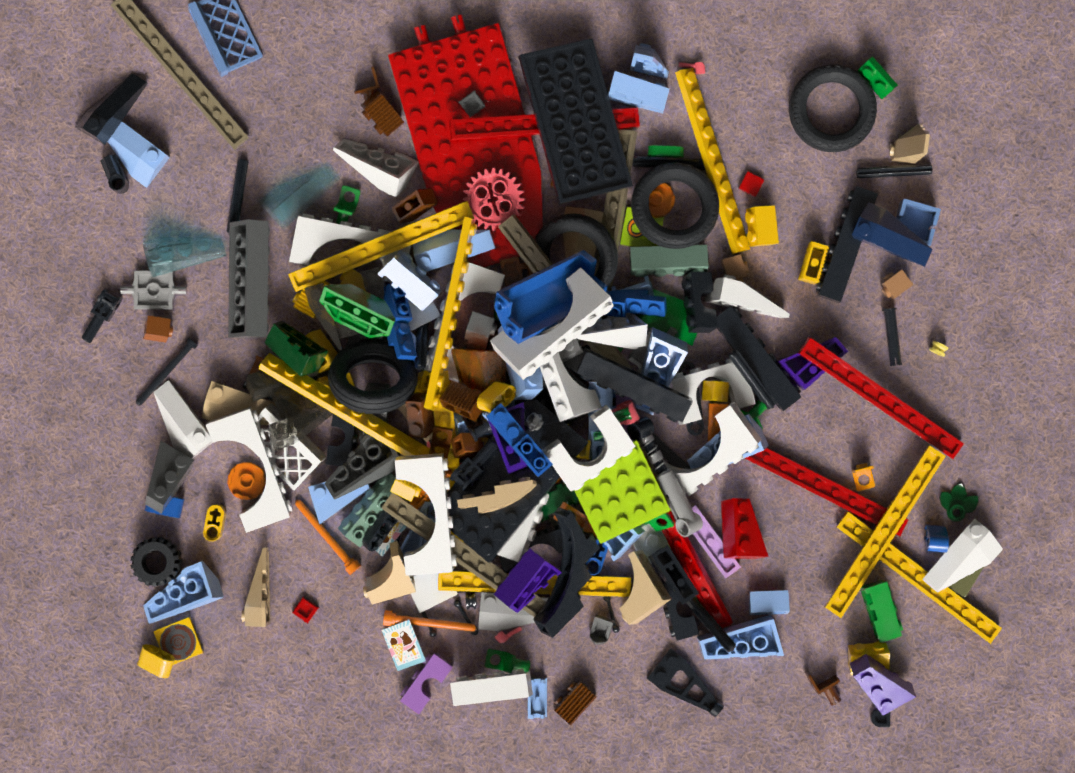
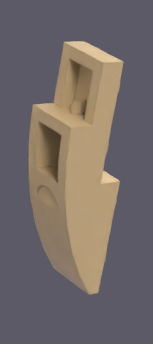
(504, 495)

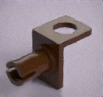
(369, 91)
(441, 445)
(826, 687)

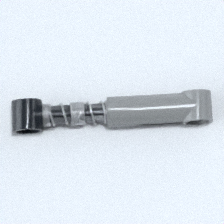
(686, 520)

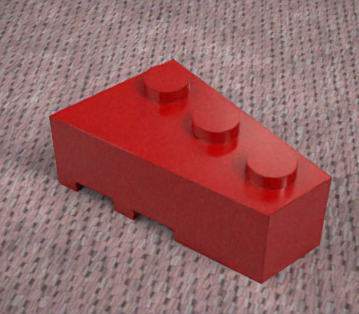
(741, 530)

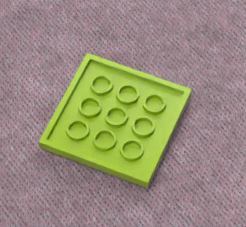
(622, 496)

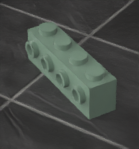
(663, 261)
(367, 510)

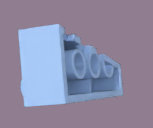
(751, 638)

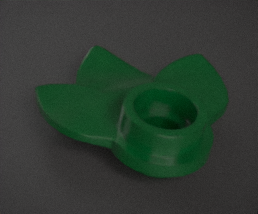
(958, 499)

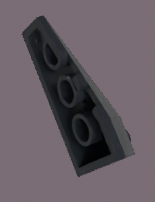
(108, 112)

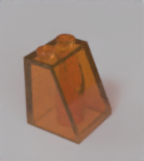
(479, 367)

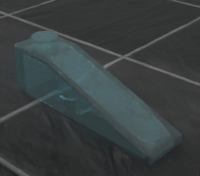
(296, 196)
(176, 253)

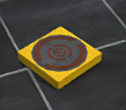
(179, 640)

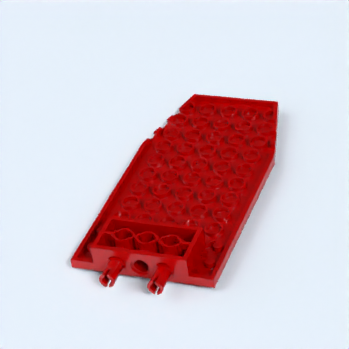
(430, 86)

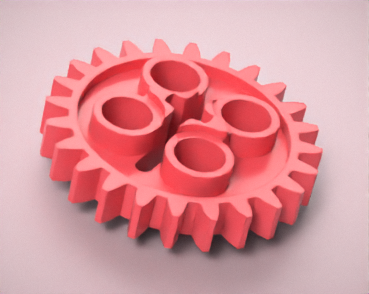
(511, 195)

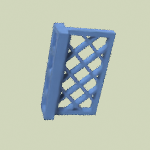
(211, 41)

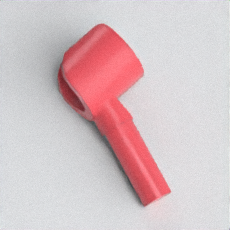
(699, 67)
(501, 637)

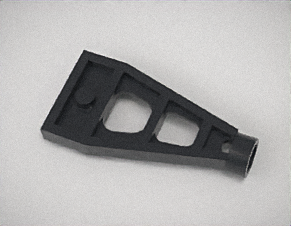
(667, 669)

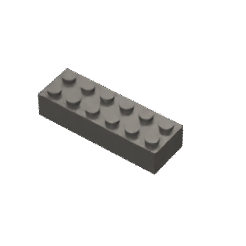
(248, 279)

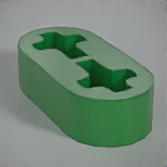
(666, 151)

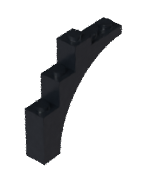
(564, 599)

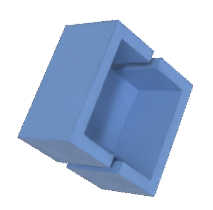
(919, 218)

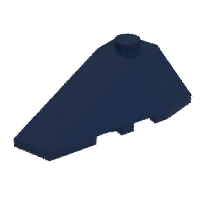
(886, 232)

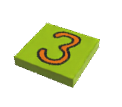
(631, 235)

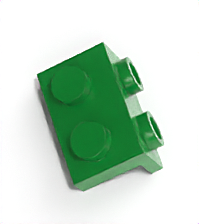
(877, 78)

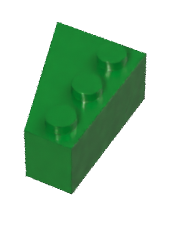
(881, 610)

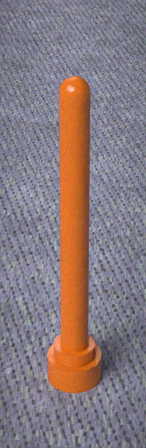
(350, 564)
(392, 618)

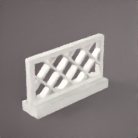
(303, 446)

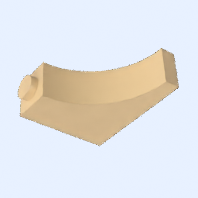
(391, 580)
(647, 590)

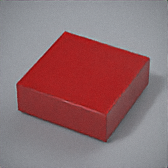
(751, 184)
(305, 610)

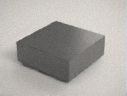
(472, 104)

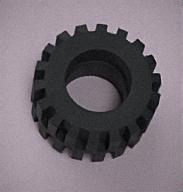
(139, 561)

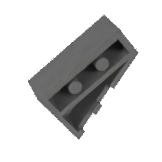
(479, 331)

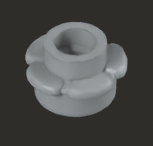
(534, 421)

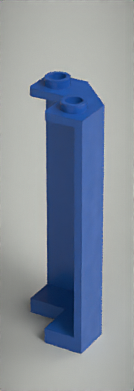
(541, 298)

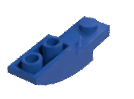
(636, 302)
(401, 334)
(519, 440)

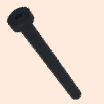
(166, 371)

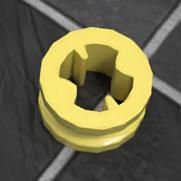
(938, 348)

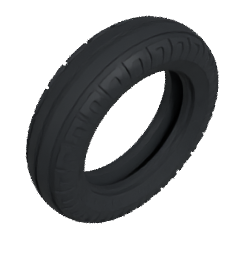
(848, 78)
(591, 228)
(675, 238)
(368, 401)

